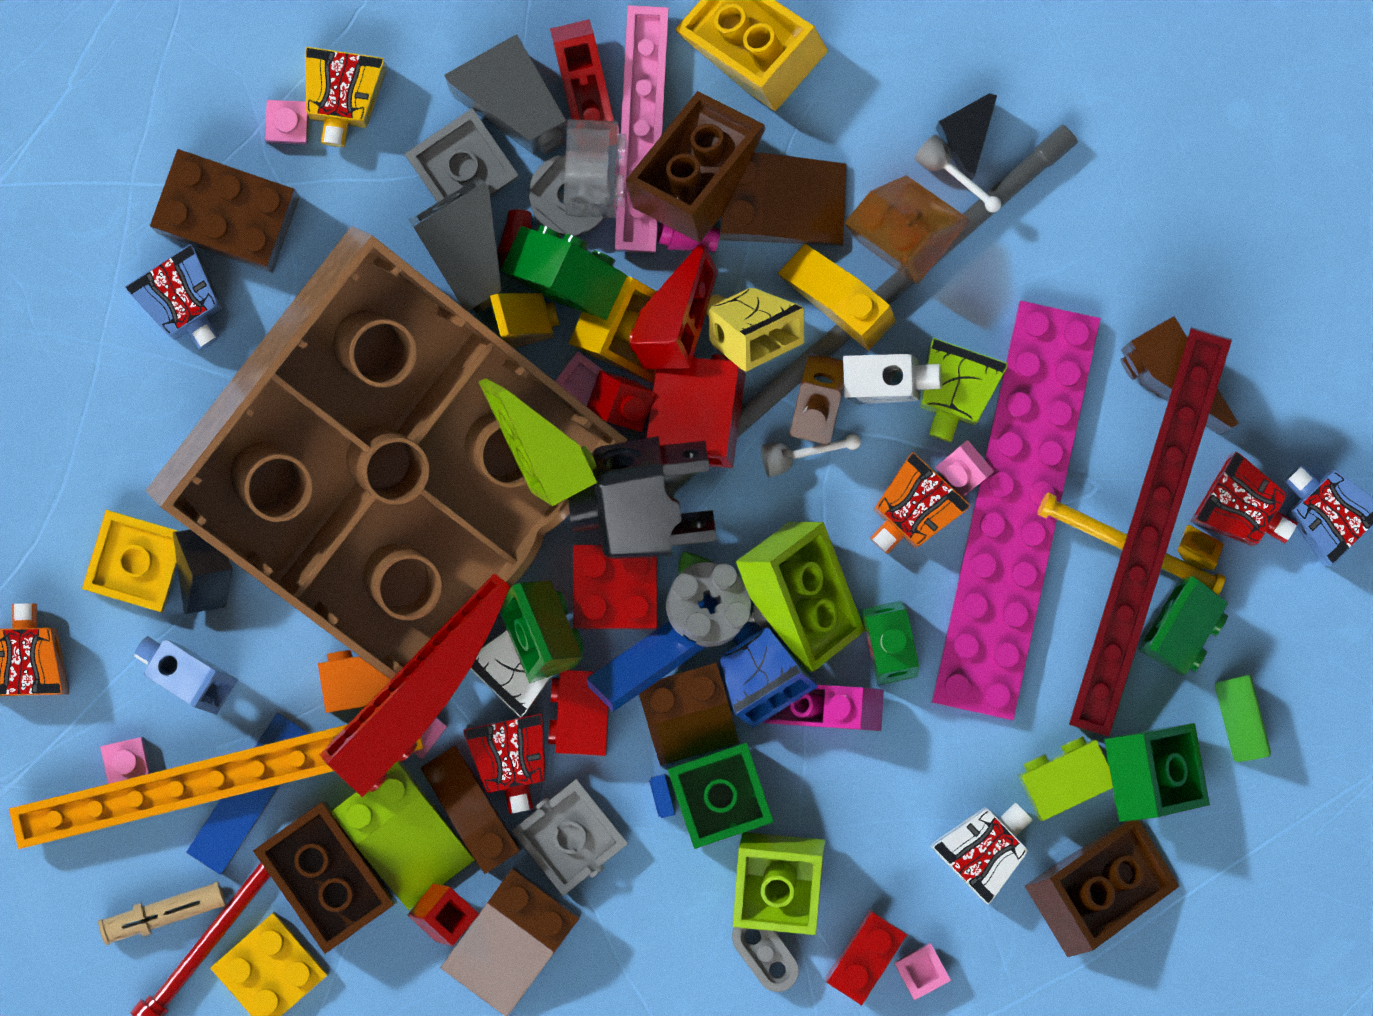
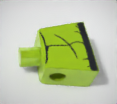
(965, 389)

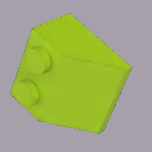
(778, 883)

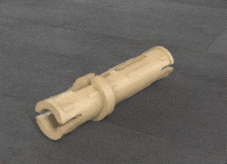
(114, 928)

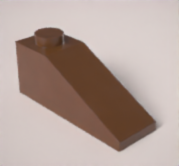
(470, 810)

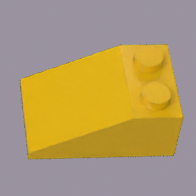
(755, 45)

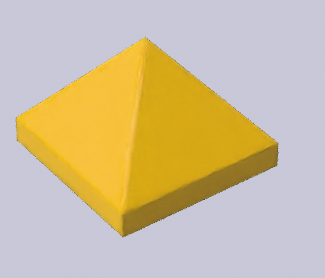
(1199, 548)

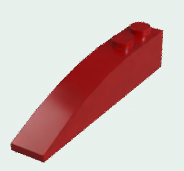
(415, 696)

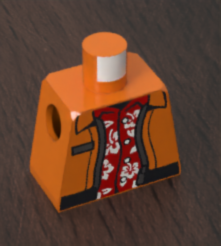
(915, 506)
(30, 657)

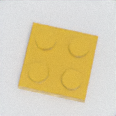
(132, 562)
(269, 969)

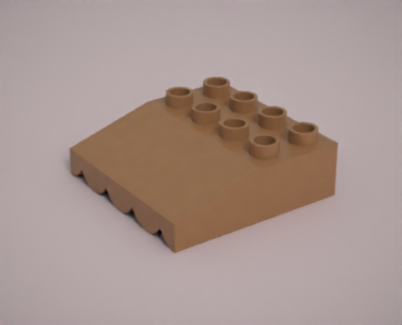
(366, 460)

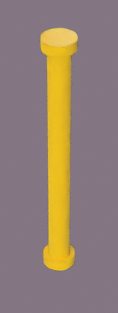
(1116, 538)

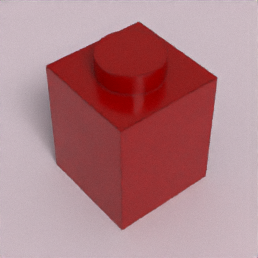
(620, 401)
(443, 914)

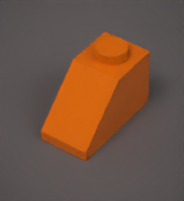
(349, 681)

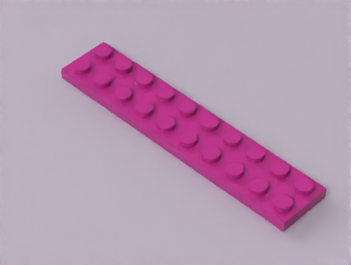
(1006, 536)

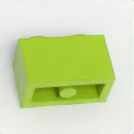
(1066, 779)

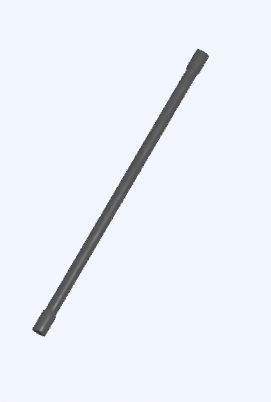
(1043, 156)

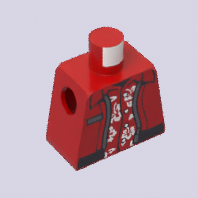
(1244, 504)
(510, 758)

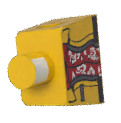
(341, 91)

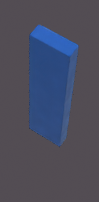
(645, 663)
(238, 814)

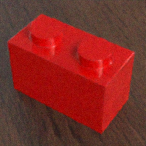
(581, 716)
(865, 957)

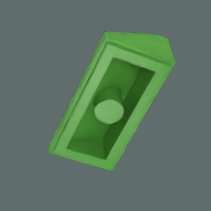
(1242, 718)

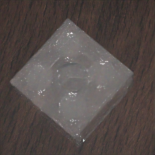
(591, 168)

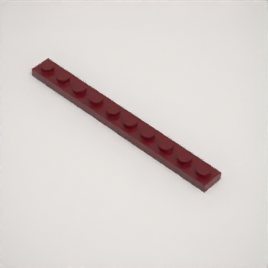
(1150, 530)

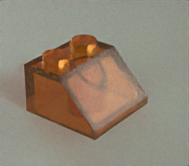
(906, 226)

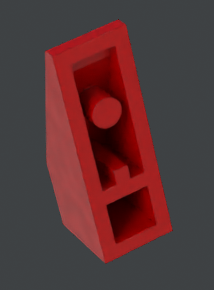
(581, 72)
(675, 314)

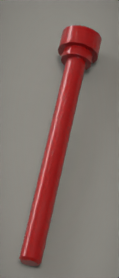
(157, 1004)

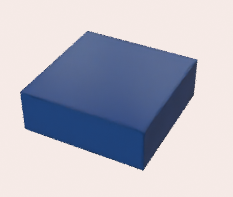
(662, 796)

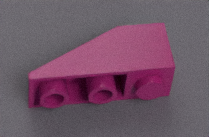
(835, 708)

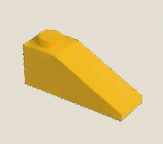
(839, 296)
(524, 317)

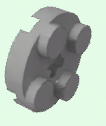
(547, 199)
(698, 624)

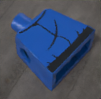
(763, 675)

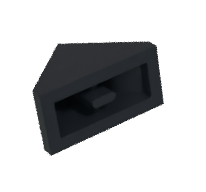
(966, 133)
(202, 573)

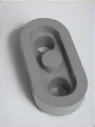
(765, 953)

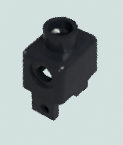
(632, 503)

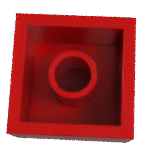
(613, 591)

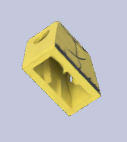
(754, 326)

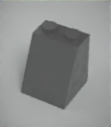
(510, 96)
(463, 243)

